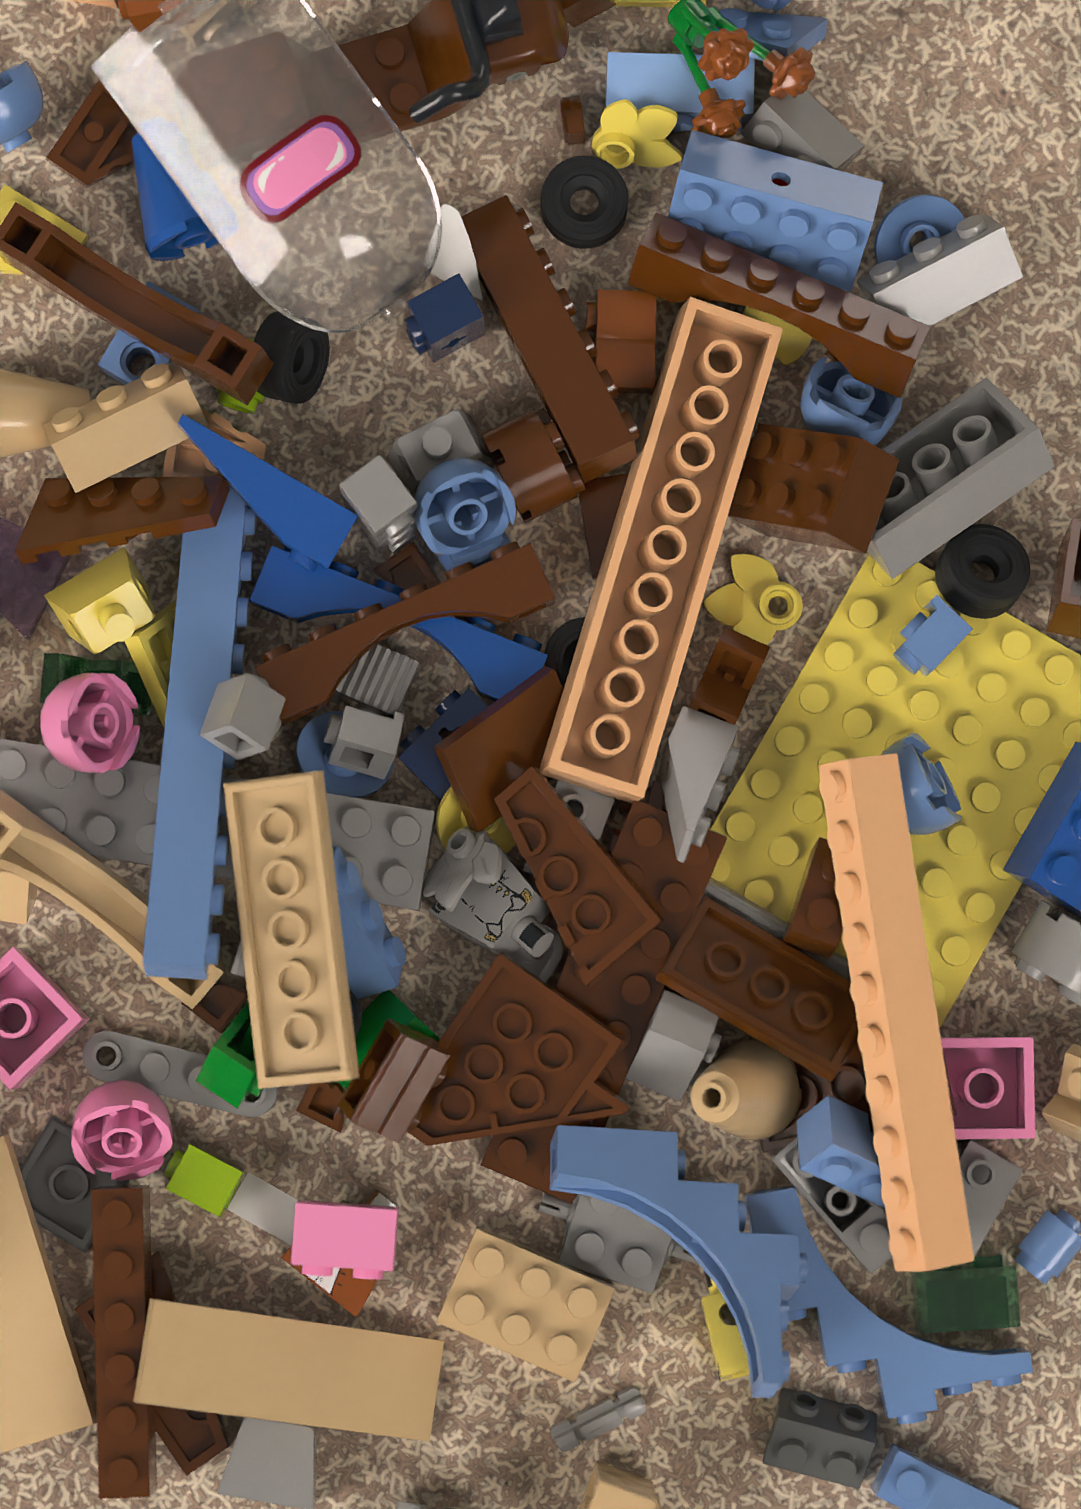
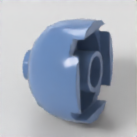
(19, 105)
(845, 406)
(463, 509)
(926, 788)

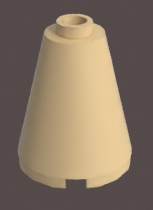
(27, 405)
(748, 1091)

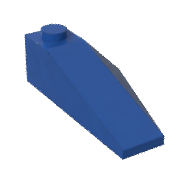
(290, 509)

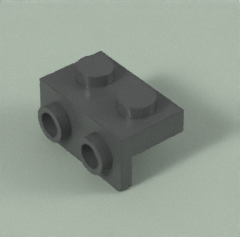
(821, 1438)

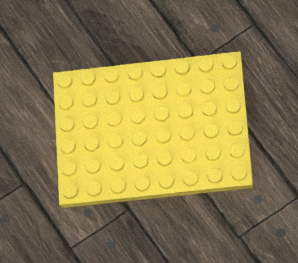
(991, 712)

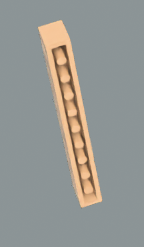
(896, 1013)

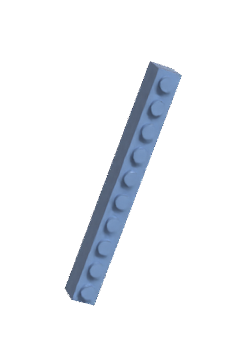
(192, 768)

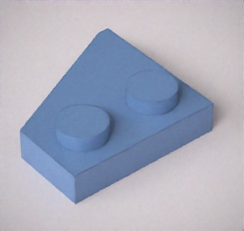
(778, 31)

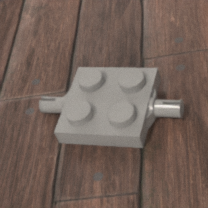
(613, 1241)

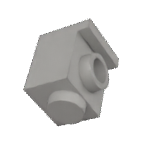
(363, 740)

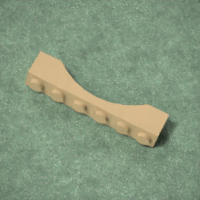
(88, 886)

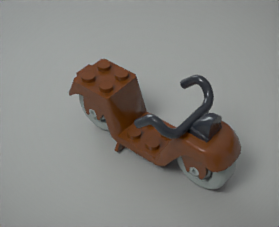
(456, 53)

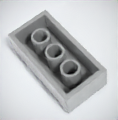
(955, 473)

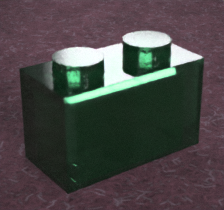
(967, 1296)

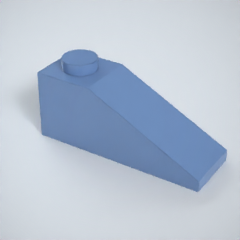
(919, 1484)

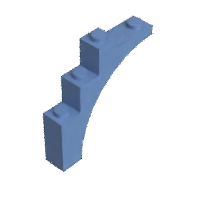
(750, 1269)
(850, 1333)

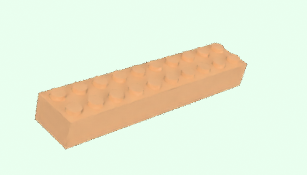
(661, 551)

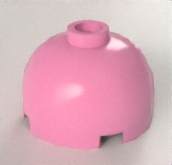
(90, 723)
(122, 1130)

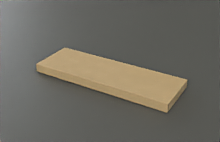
(291, 930)
(39, 1365)
(288, 1370)

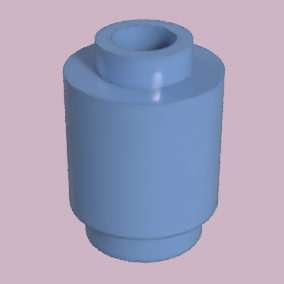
(1050, 1245)

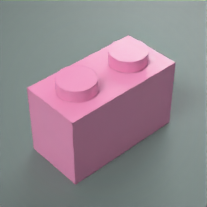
(344, 1237)

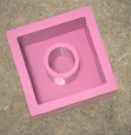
(33, 1017)
(992, 1086)

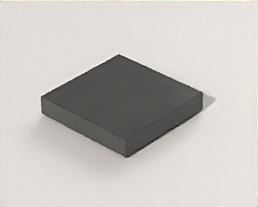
(62, 1186)

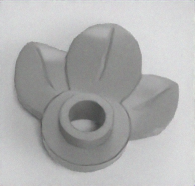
(466, 859)

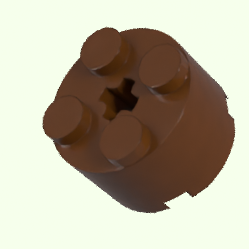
(530, 464)

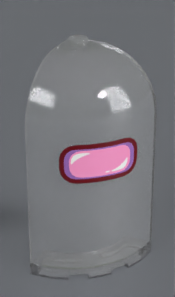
(282, 156)

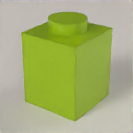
(203, 1179)

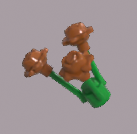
(725, 57)

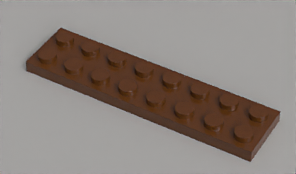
(627, 990)

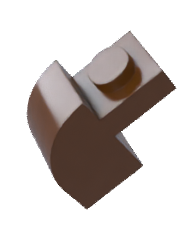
(729, 676)

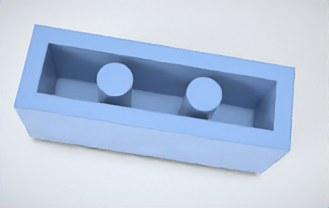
(669, 82)

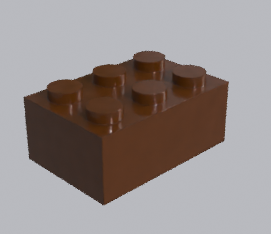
(813, 487)

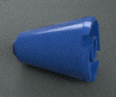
(166, 213)

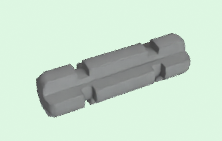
(598, 1418)

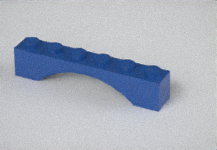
(302, 595)

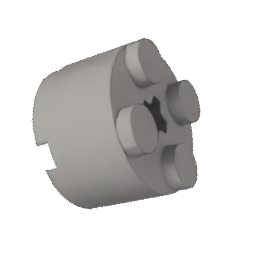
(1052, 949)

